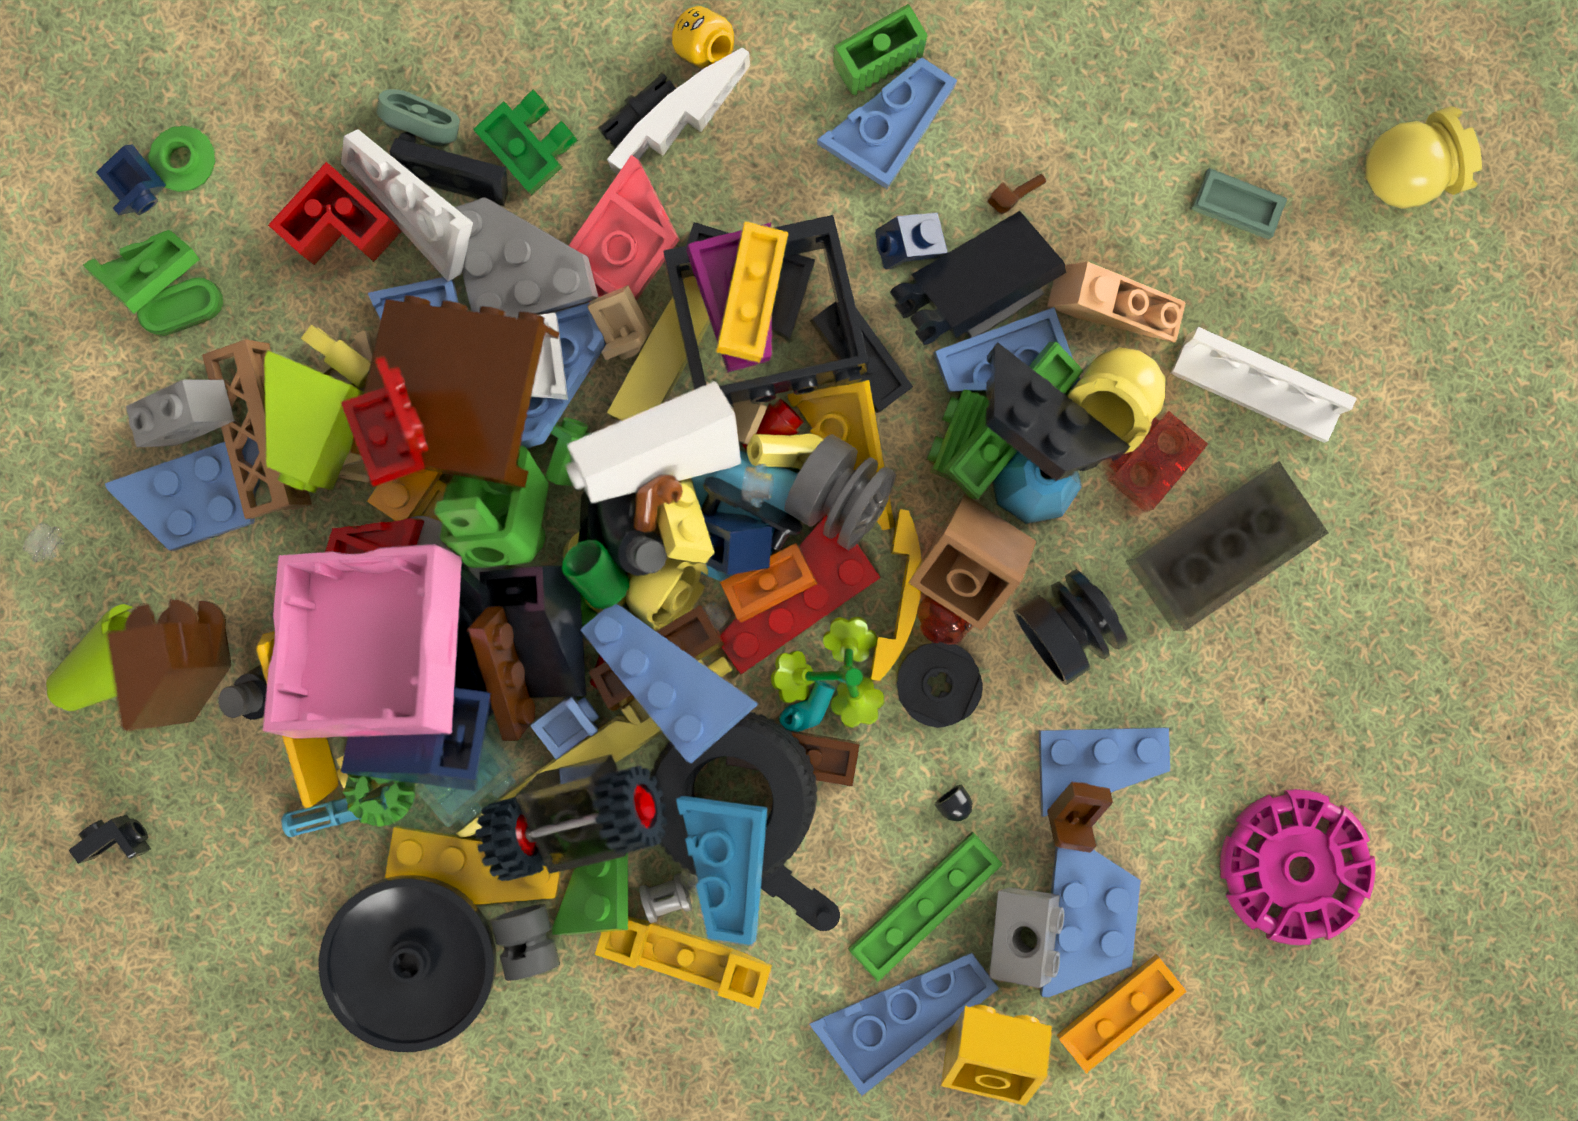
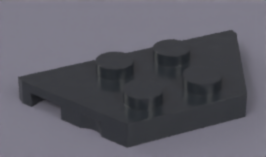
(1043, 420)

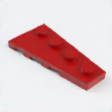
(838, 576)

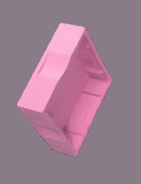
(364, 643)

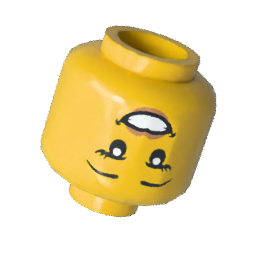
(702, 36)

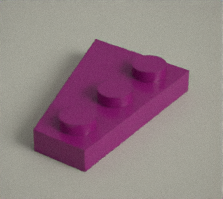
(713, 269)

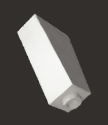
(676, 438)

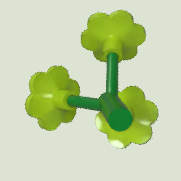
(857, 696)

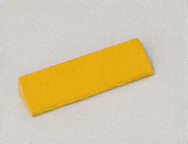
(308, 757)

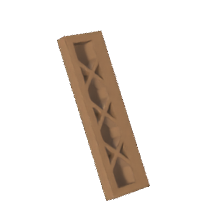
(251, 378)

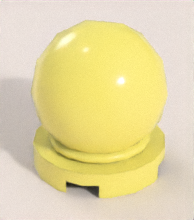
(1422, 160)
(1122, 392)

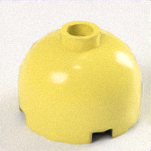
(666, 593)

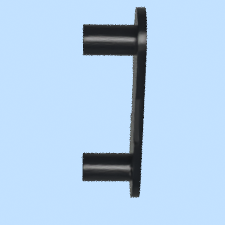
(720, 490)
(809, 904)

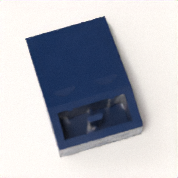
(427, 759)

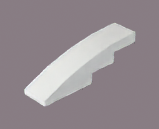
(690, 103)

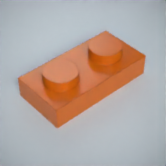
(764, 588)

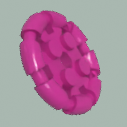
(1272, 863)

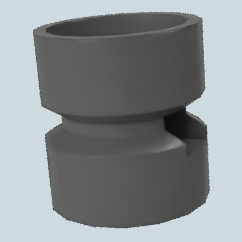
(525, 942)

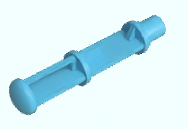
(335, 811)

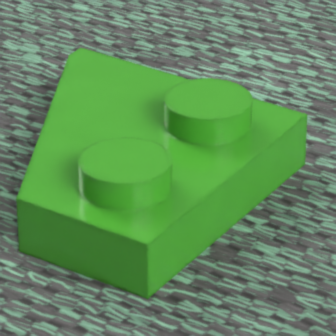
(144, 269)

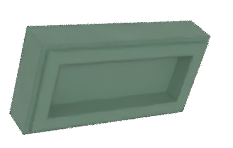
(1239, 203)

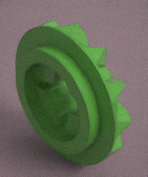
(374, 812)

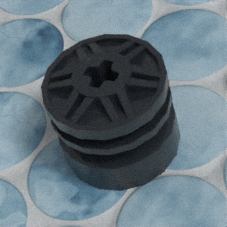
(1076, 622)

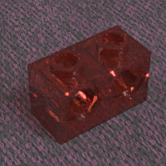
(1162, 468)

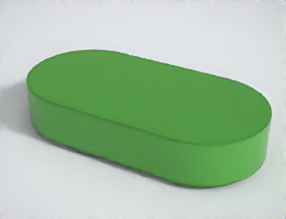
(181, 307)

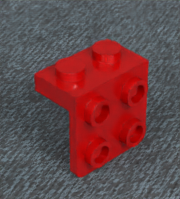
(386, 428)

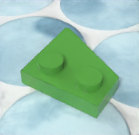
(595, 899)

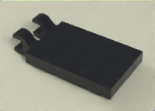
(978, 279)

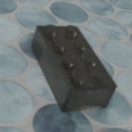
(1227, 547)

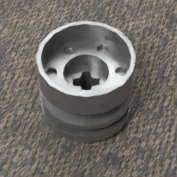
(846, 495)

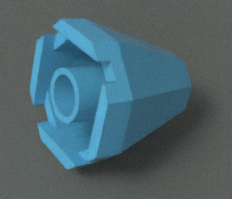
(1030, 496)

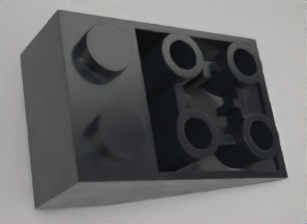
(545, 627)

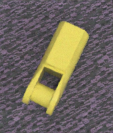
(782, 449)

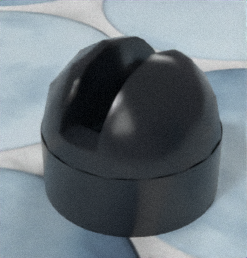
(955, 804)

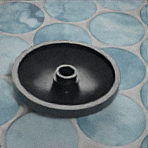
(407, 963)

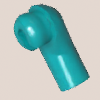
(810, 711)

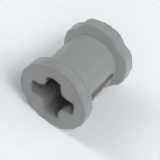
(652, 894)

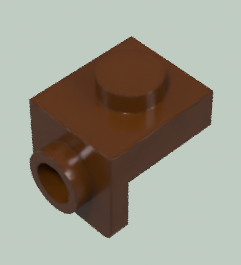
(1076, 813)

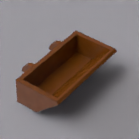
(169, 666)

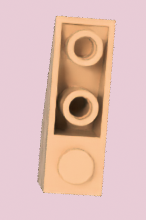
(1116, 301)

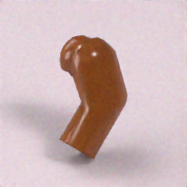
(652, 495)

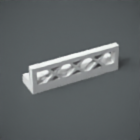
(1254, 384)

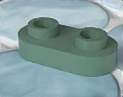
(418, 116)

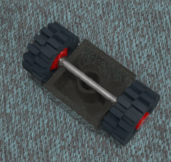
(572, 819)

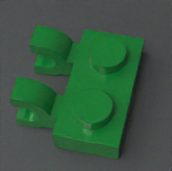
(518, 148)

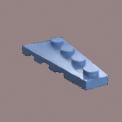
(674, 688)
(895, 1024)

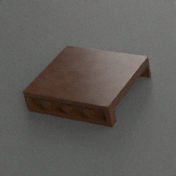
(466, 381)

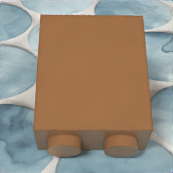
(974, 563)

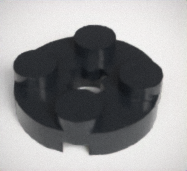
(949, 706)

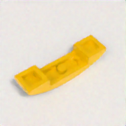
(887, 650)
(688, 958)

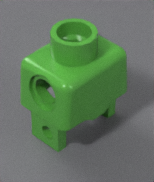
(495, 521)

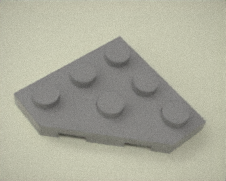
(520, 265)

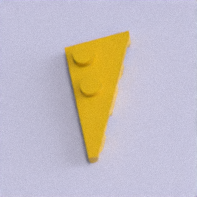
(850, 416)

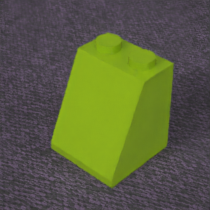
(305, 423)

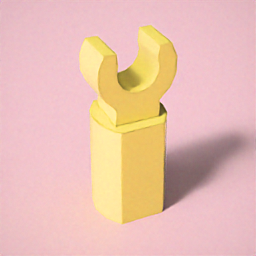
(339, 356)

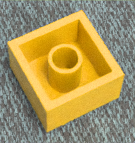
(996, 1055)

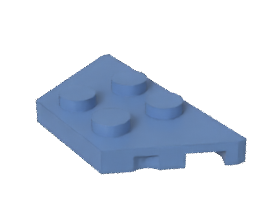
(187, 496)
(1098, 918)

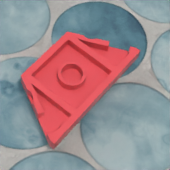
(626, 233)

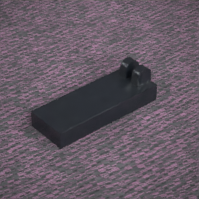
(450, 170)
(883, 373)

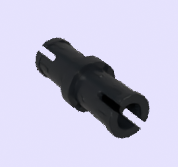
(635, 110)

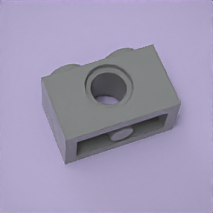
(179, 413)
(1011, 958)

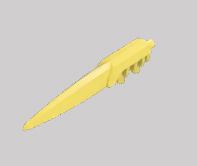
(616, 737)

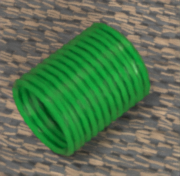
(595, 574)

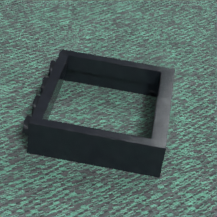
(801, 238)

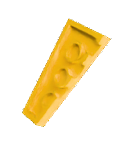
(461, 866)

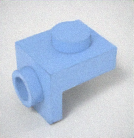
(566, 725)

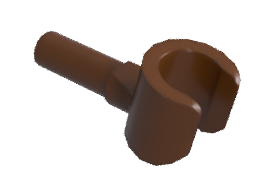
(1004, 198)

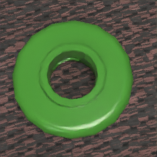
(195, 171)

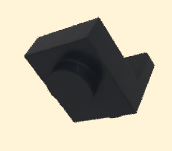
(101, 836)

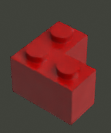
(326, 211)

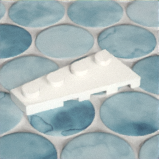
(413, 206)

